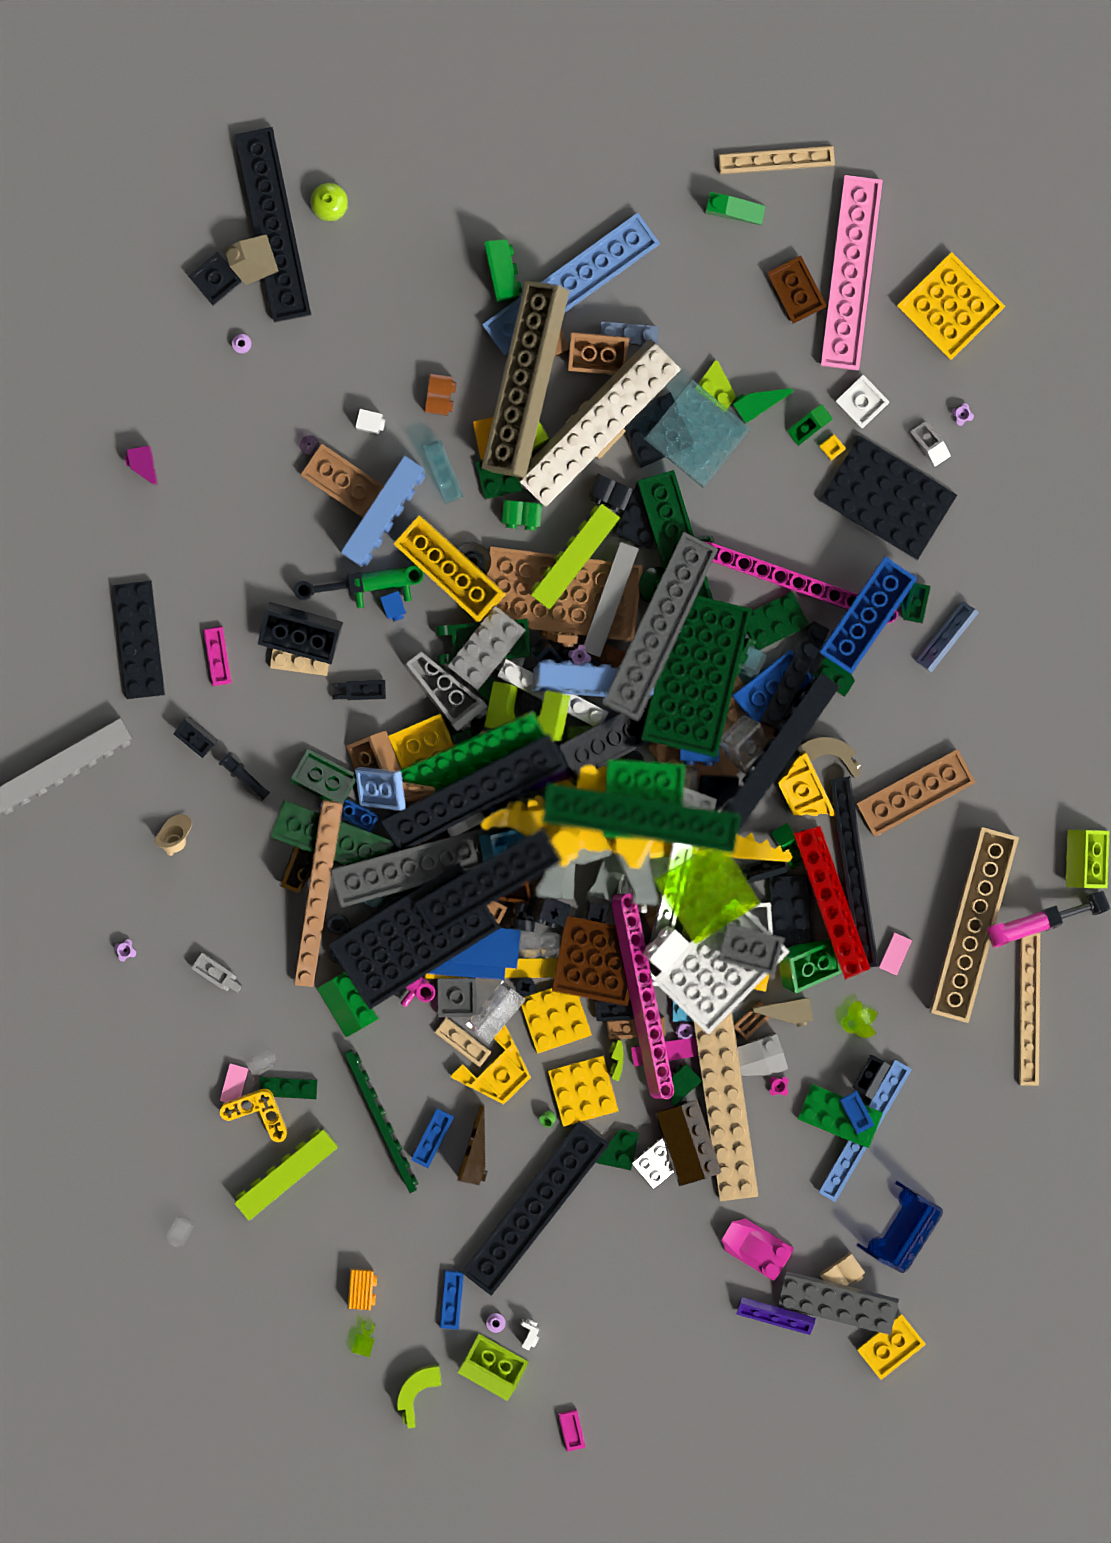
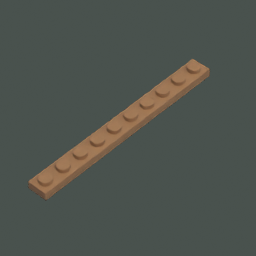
(317, 893)

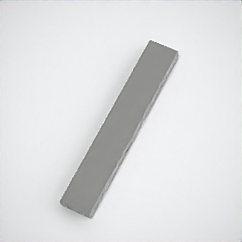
(610, 599)

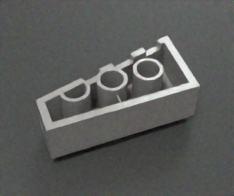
(442, 689)

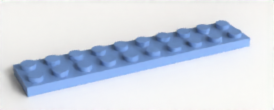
(584, 273)

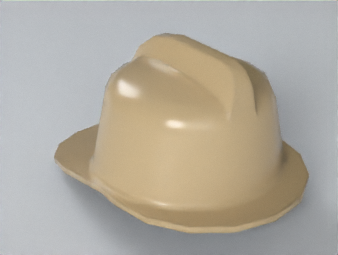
(173, 834)

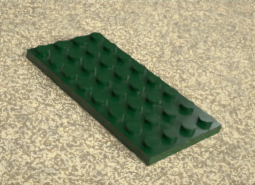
(698, 679)

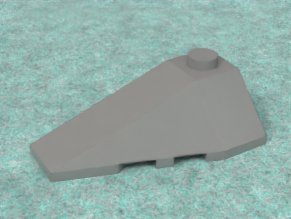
(762, 1057)

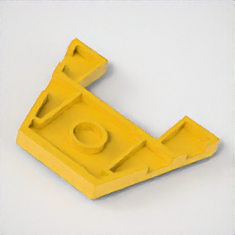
(503, 1076)

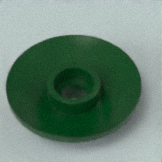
(649, 581)

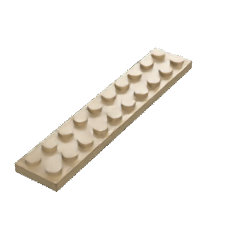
(727, 1110)

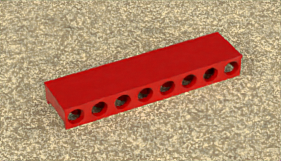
(832, 902)

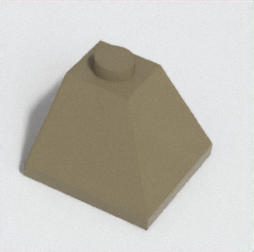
(251, 259)

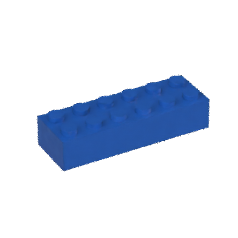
(868, 614)

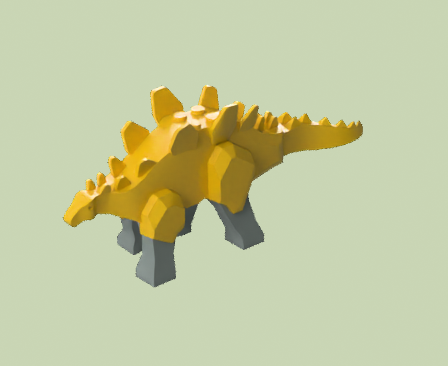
(617, 854)

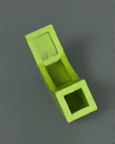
(420, 1379)

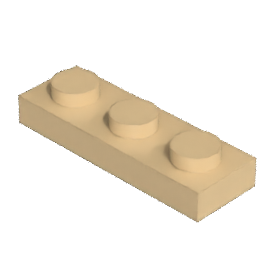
(291, 662)

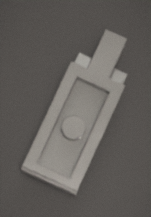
(215, 973)

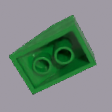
(808, 965)

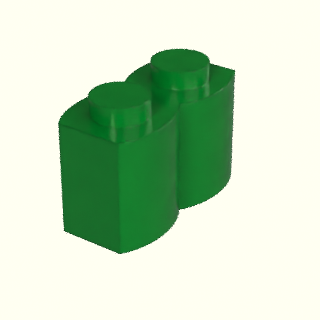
(522, 514)

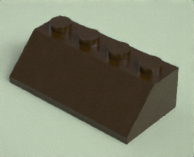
(688, 1142)

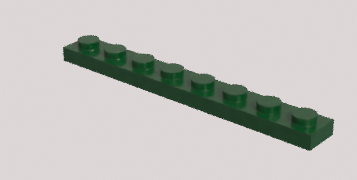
(379, 1113)

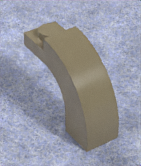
(831, 746)

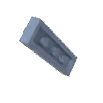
(947, 636)

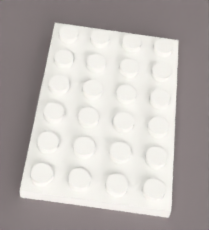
(710, 987)

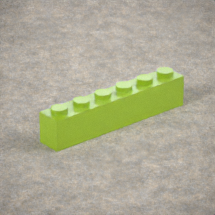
(576, 555)
(286, 1174)

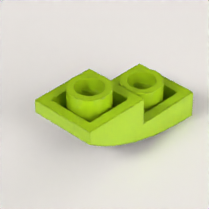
(617, 1054)

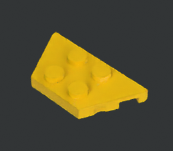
(804, 789)

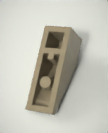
(791, 1011)

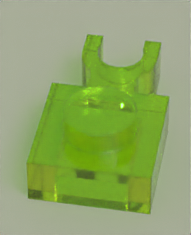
(363, 1342)

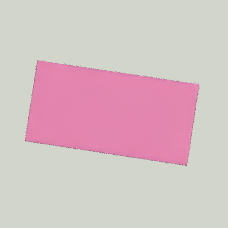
(895, 953)
(234, 1082)

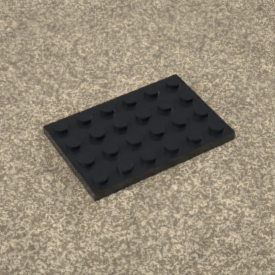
(888, 497)

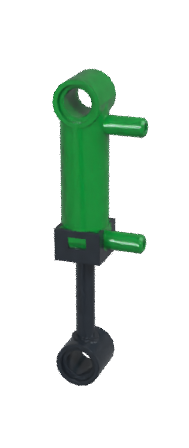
(365, 582)

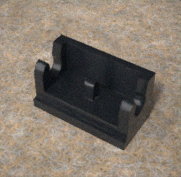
(195, 737)

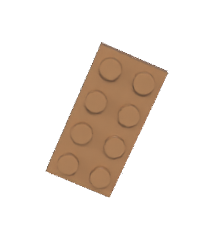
(342, 480)

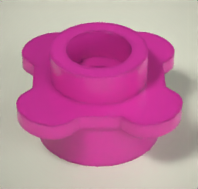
(775, 1090)

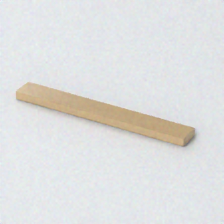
(1029, 1010)

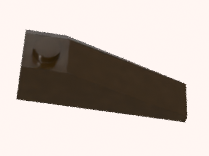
(473, 1164)

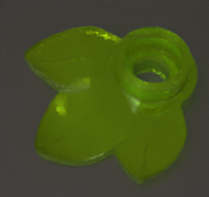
(863, 1019)

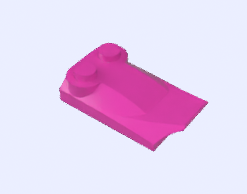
(756, 1247)

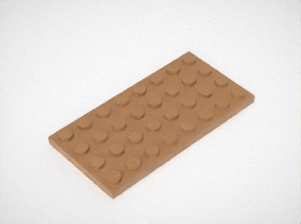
(574, 610)

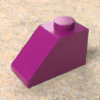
(142, 463)

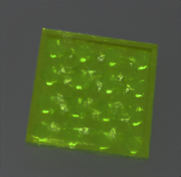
(707, 892)

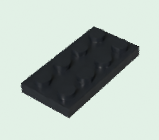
(790, 909)

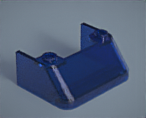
(907, 1232)

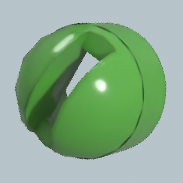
(547, 1119)

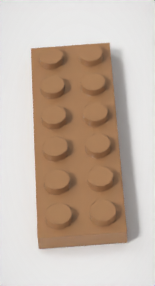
(915, 793)

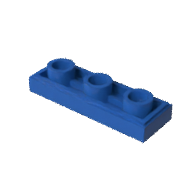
(360, 816)

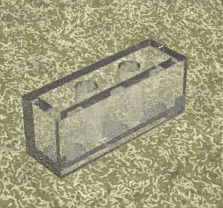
(495, 1012)

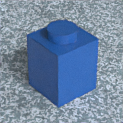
(393, 606)

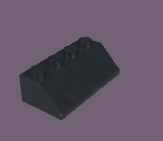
(300, 633)

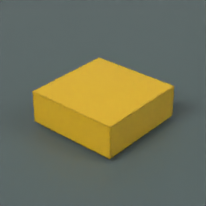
(832, 447)

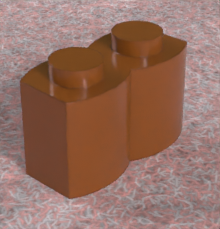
(439, 395)

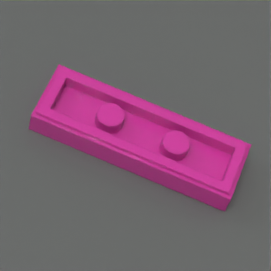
(217, 656)

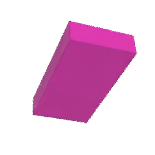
(572, 1430)

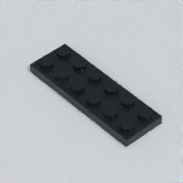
(139, 640)
(603, 742)

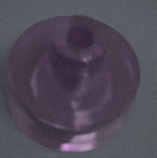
(309, 450)

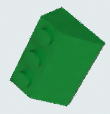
(503, 270)
(347, 1004)

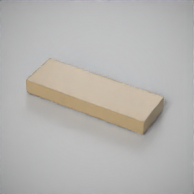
(462, 1041)

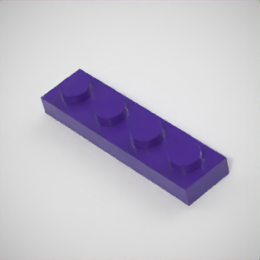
(775, 1316)

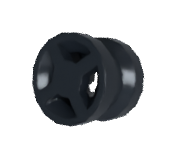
(525, 986)

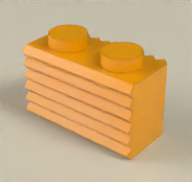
(361, 1289)

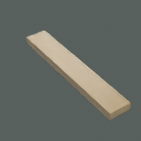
(776, 160)

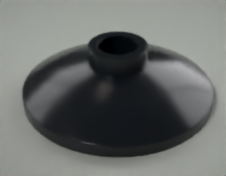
(480, 553)

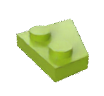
(717, 385)

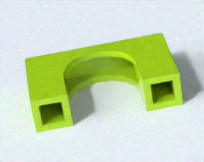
(551, 717)

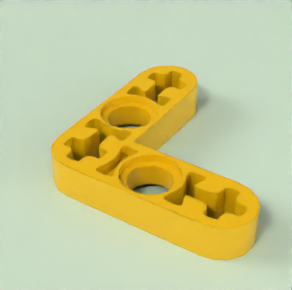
(257, 1105)

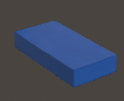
(857, 1112)

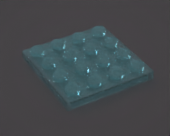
(697, 434)

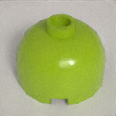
(329, 202)

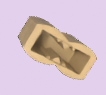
(844, 1271)

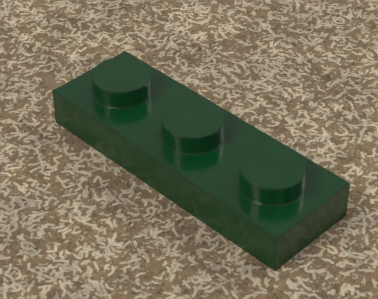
(290, 1087)

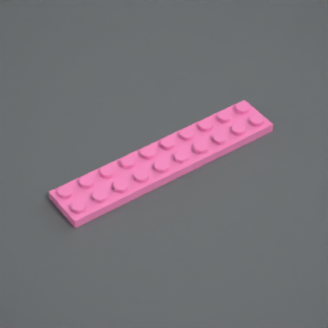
(851, 272)

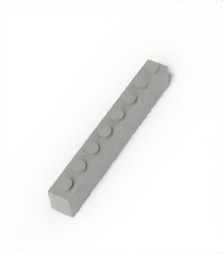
(63, 765)

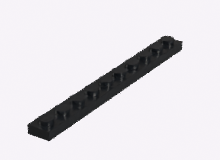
(853, 865)

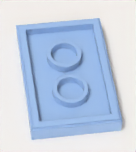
(380, 788)

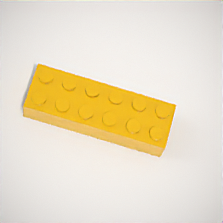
(449, 568)

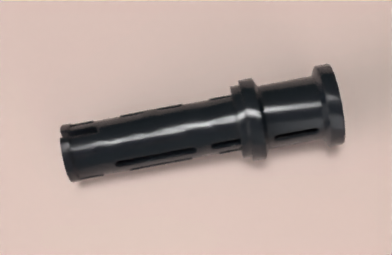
(237, 770)

